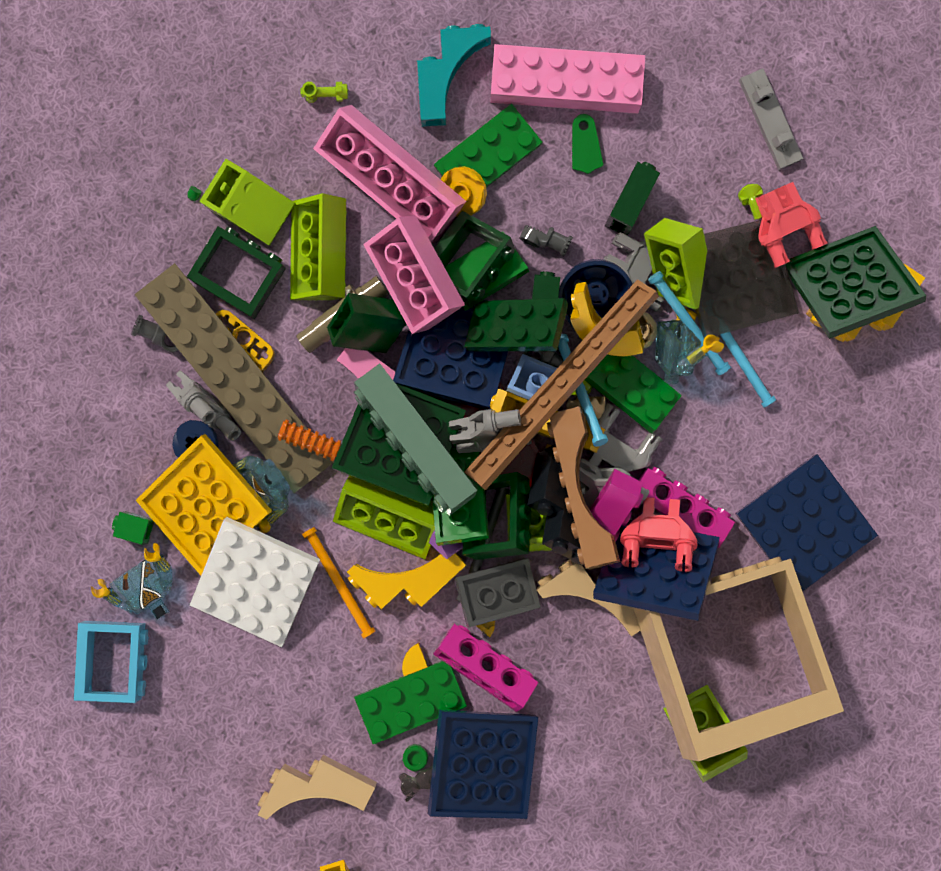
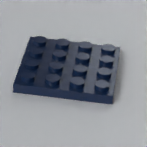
(442, 367)
(807, 521)
(656, 582)
(482, 765)

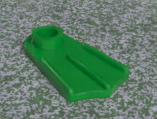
(585, 146)

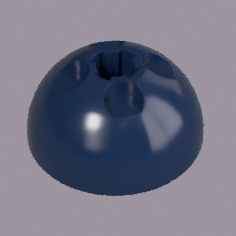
(610, 278)

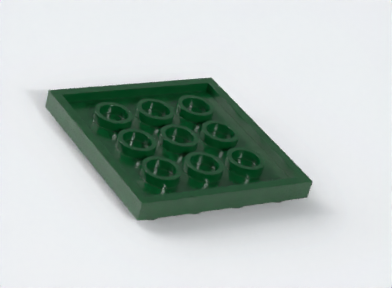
(854, 282)
(371, 459)

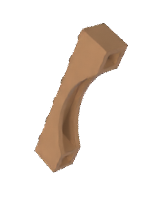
(570, 435)

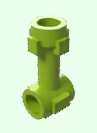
(311, 92)

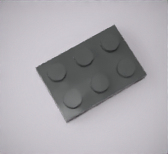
(497, 592)

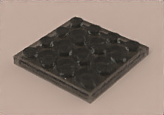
(742, 283)

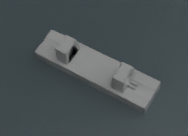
(770, 119)

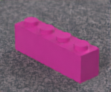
(616, 501)

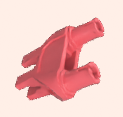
(782, 214)
(659, 532)

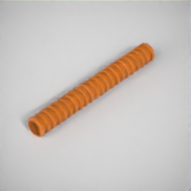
(309, 440)

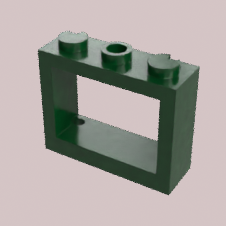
(456, 236)
(252, 249)
(519, 521)

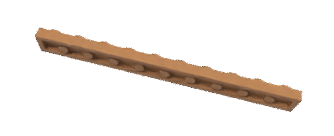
(562, 383)

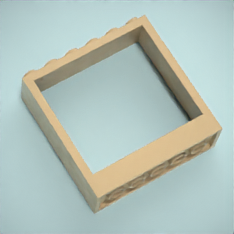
(713, 741)

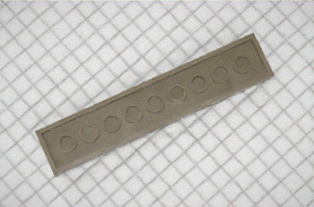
(229, 373)

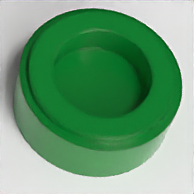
(415, 757)

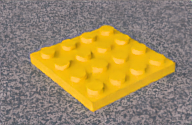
(196, 498)

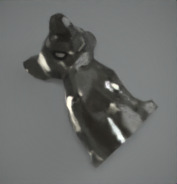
(411, 785)

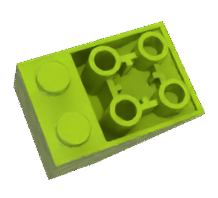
(247, 202)

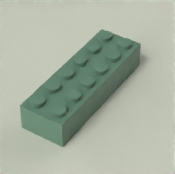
(414, 439)

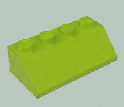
(318, 248)
(385, 516)

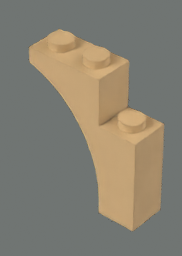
(575, 581)
(328, 780)

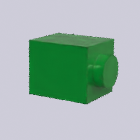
(132, 527)

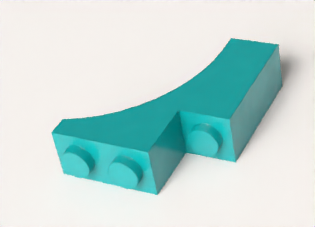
(437, 74)

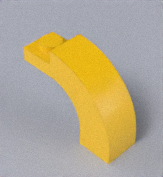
(585, 319)

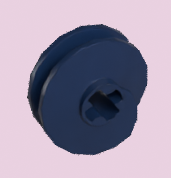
(187, 431)

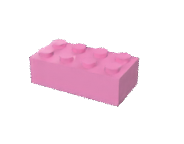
(413, 274)

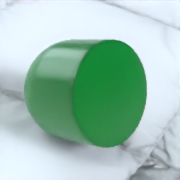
(193, 193)

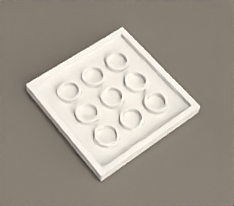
(254, 581)

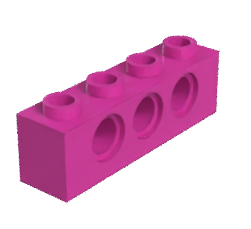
(719, 519)
(491, 681)

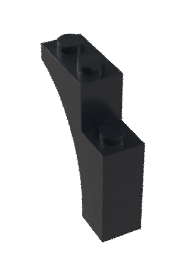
(548, 499)

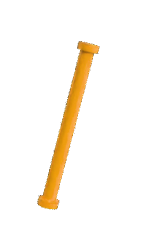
(338, 582)

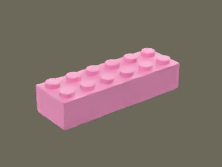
(567, 78)
(388, 172)

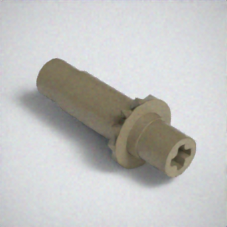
(317, 332)

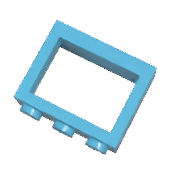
(85, 656)

